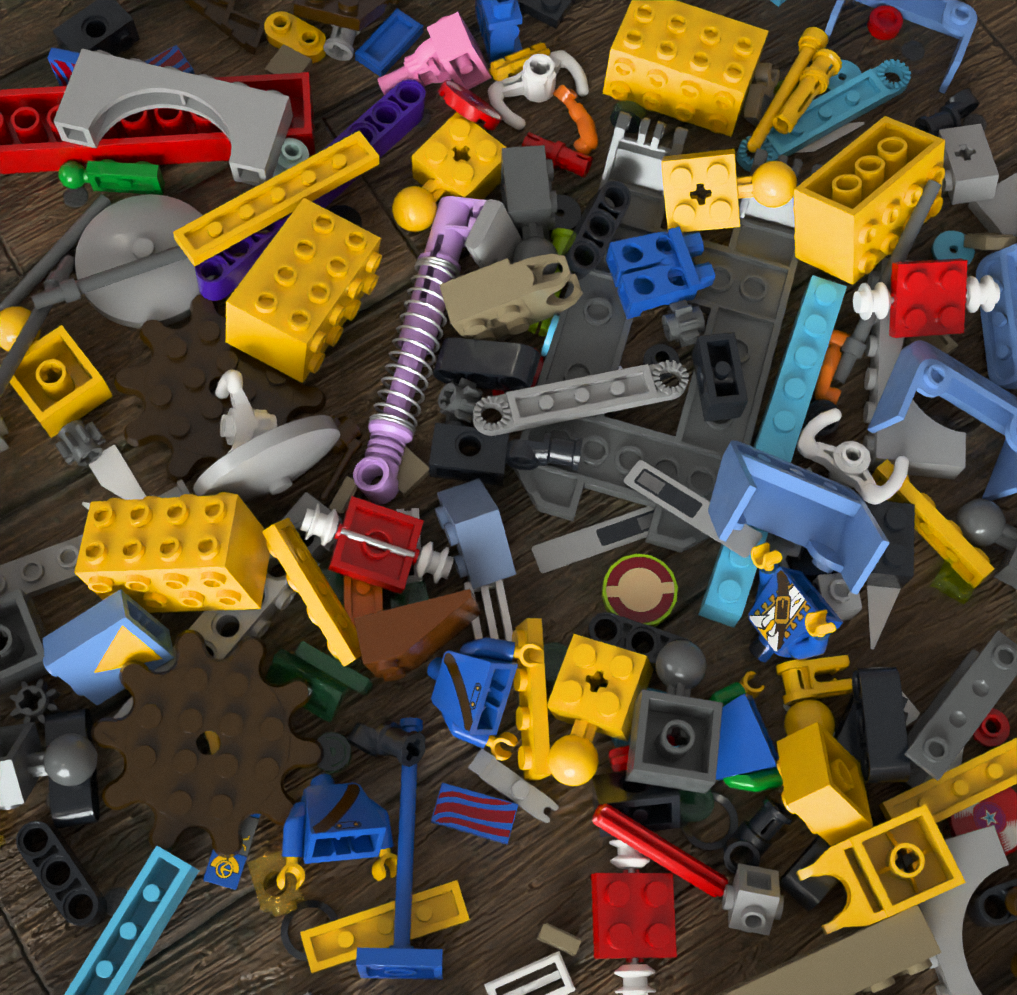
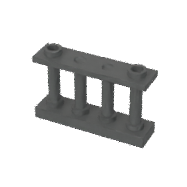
(959, 708)

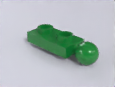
(113, 176)

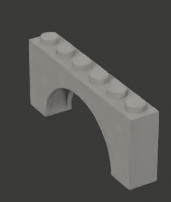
(112, 88)
(927, 444)
(977, 857)

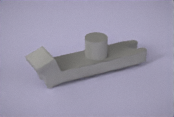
(512, 785)

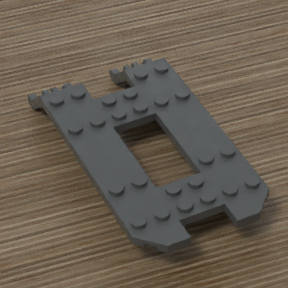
(590, 339)

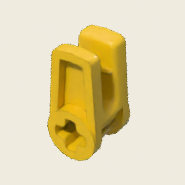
(800, 680)

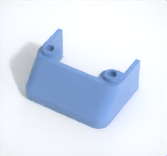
(943, 16)
(1001, 323)
(935, 374)
(798, 508)

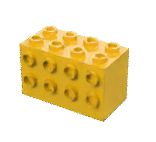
(684, 62)
(863, 198)
(303, 290)
(176, 552)

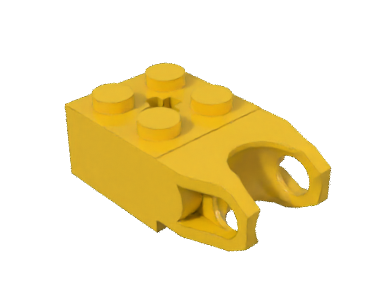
(873, 880)

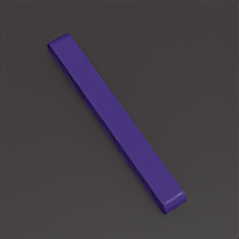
(382, 137)

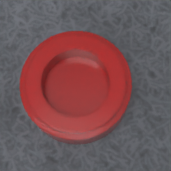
(885, 22)

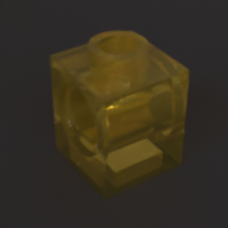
(261, 871)

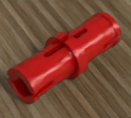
(561, 155)

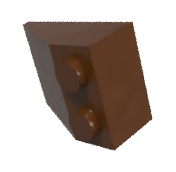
(412, 633)

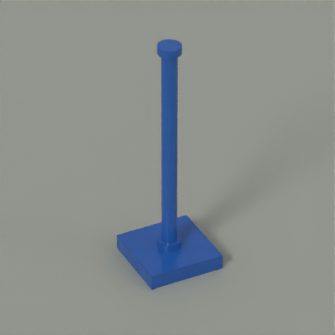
(401, 959)

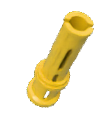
(812, 82)

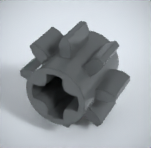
(683, 323)
(459, 400)
(80, 443)
(24, 702)

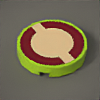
(640, 589)

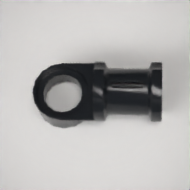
(950, 114)
(530, 454)
(389, 740)
(757, 832)

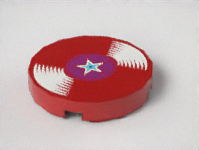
(469, 104)
(995, 810)

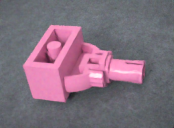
(444, 56)

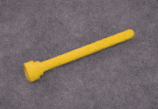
(810, 42)

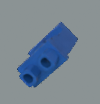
(499, 27)
(657, 269)

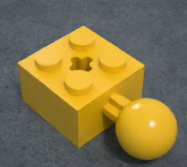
(452, 162)
(770, 185)
(54, 374)
(608, 711)
(820, 775)

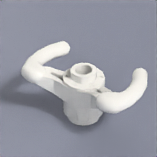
(536, 83)
(242, 420)
(849, 461)

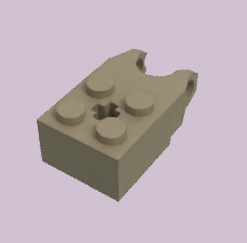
(507, 297)

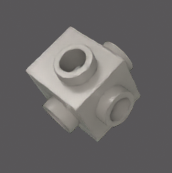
(753, 899)

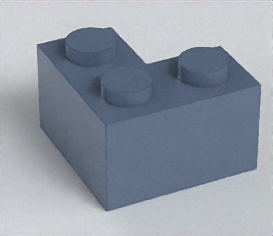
(477, 531)

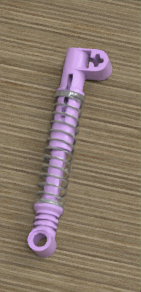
(417, 339)

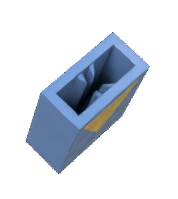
(100, 641)

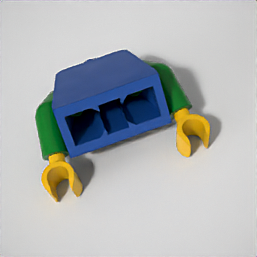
(745, 747)

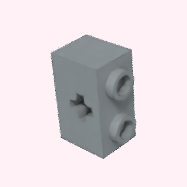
(968, 165)

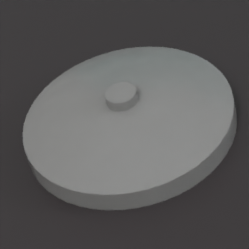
(130, 232)
(271, 459)

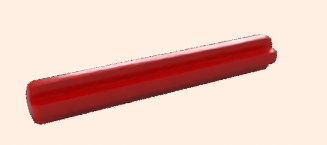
(659, 850)

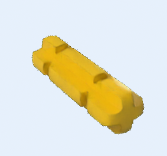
(514, 62)

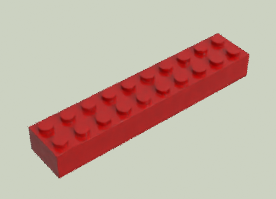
(155, 135)

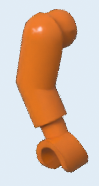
(586, 125)
(829, 367)

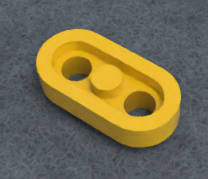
(294, 35)

